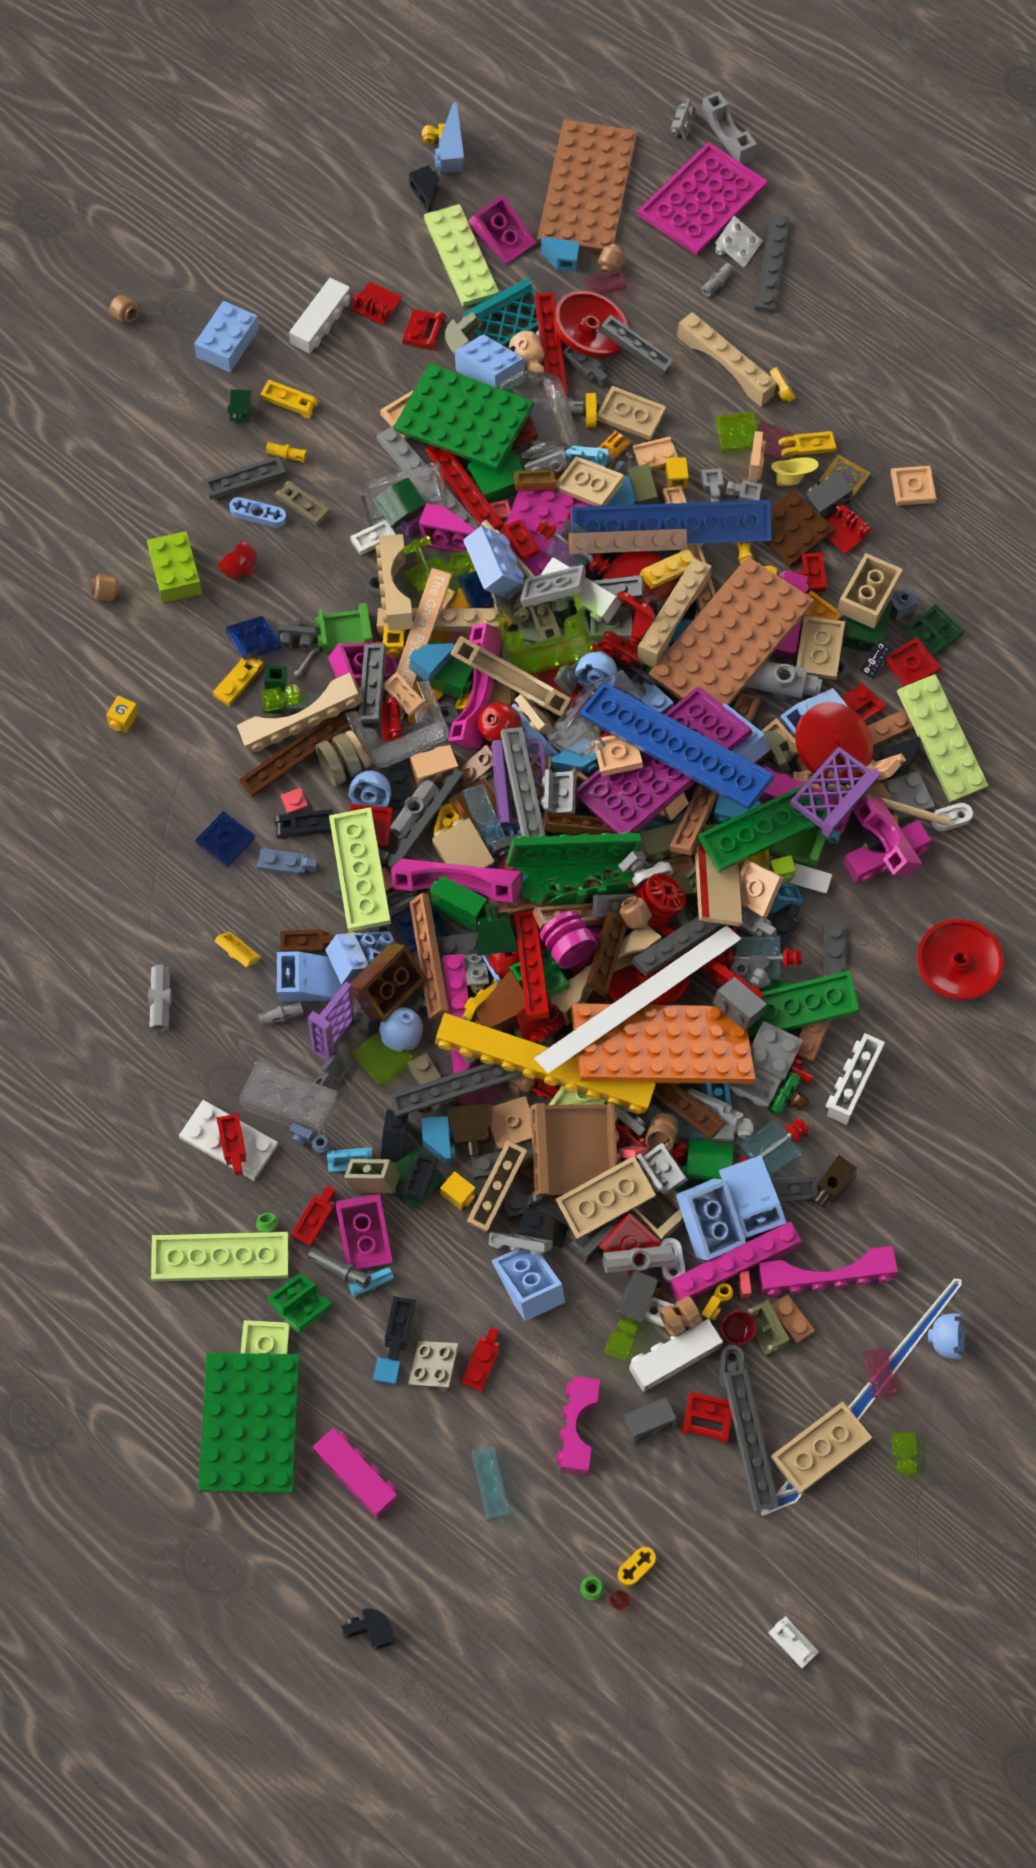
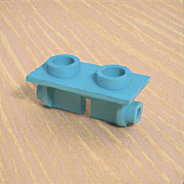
(595, 455)
(339, 1159)

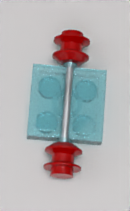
(560, 546)
(766, 946)
(775, 1145)

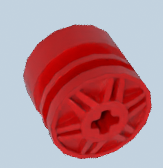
(663, 897)

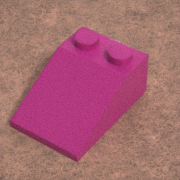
(501, 229)
(444, 529)
(349, 659)
(364, 1231)

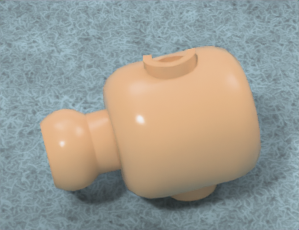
(529, 347)

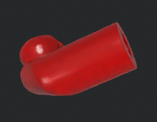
(797, 1068)

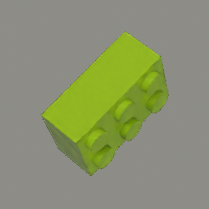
(174, 567)

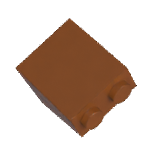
(502, 1005)

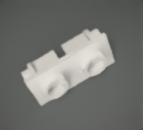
(793, 1642)

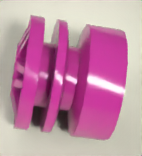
(568, 939)

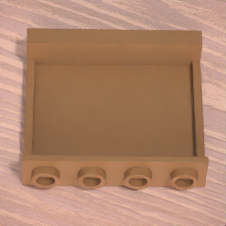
(572, 1145)

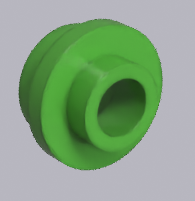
(267, 1222)
(591, 1580)

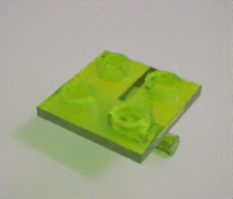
(419, 575)

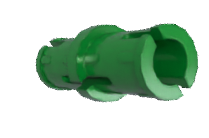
(784, 1094)

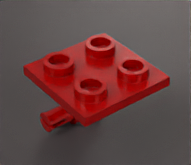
(643, 617)

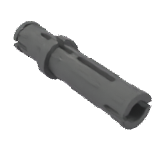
(346, 1271)

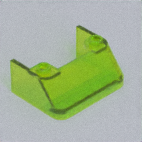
(550, 652)

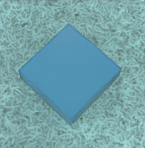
(386, 1371)

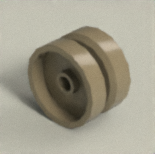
(338, 759)

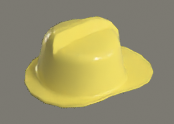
(793, 470)

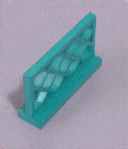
(503, 300)

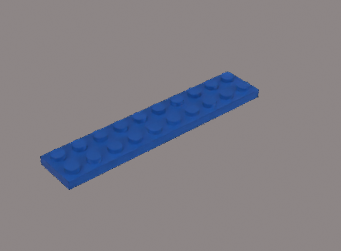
(703, 520)
(677, 746)

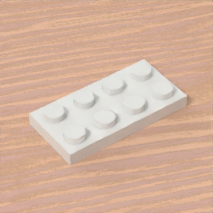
(204, 1135)

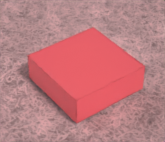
(502, 509)
(630, 1151)
(744, 1285)

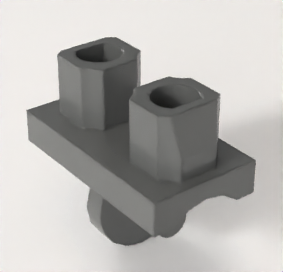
(297, 632)

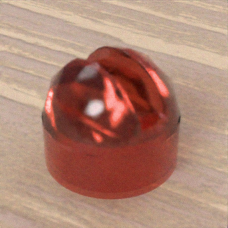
(623, 1597)

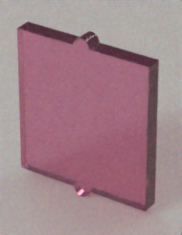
(771, 435)

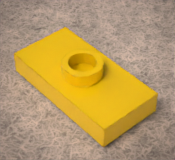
(237, 949)

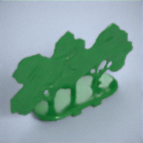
(541, 878)

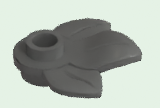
(754, 973)

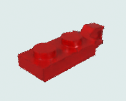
(232, 1142)
(314, 1217)
(481, 1361)

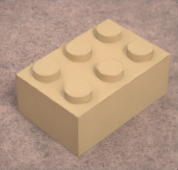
(869, 590)

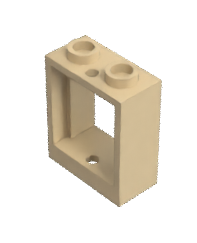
(669, 1226)

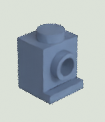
(903, 603)

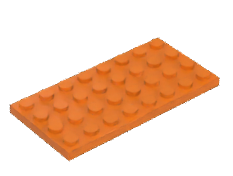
(666, 1047)

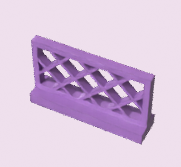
(502, 780)
(846, 804)
(332, 1022)

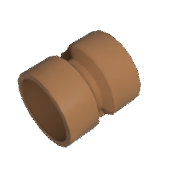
(662, 1130)
(680, 1316)

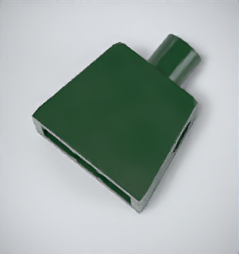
(496, 932)

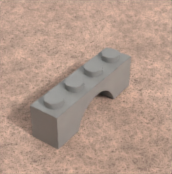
(717, 114)

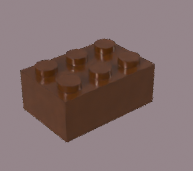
(387, 982)

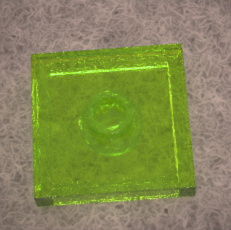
(736, 431)
(380, 1060)

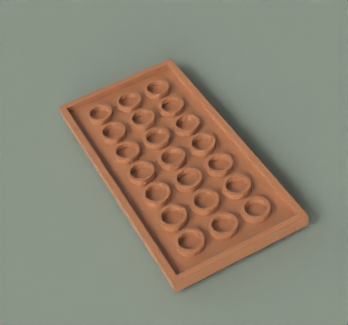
(587, 184)
(732, 634)

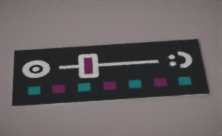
(875, 659)

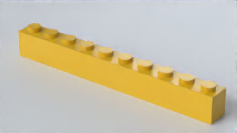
(519, 1055)

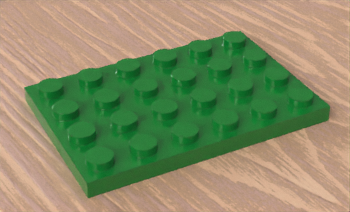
(463, 416)
(249, 1423)

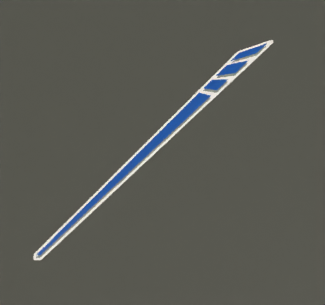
(787, 1494)

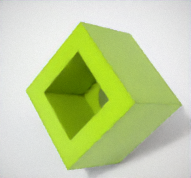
(783, 867)

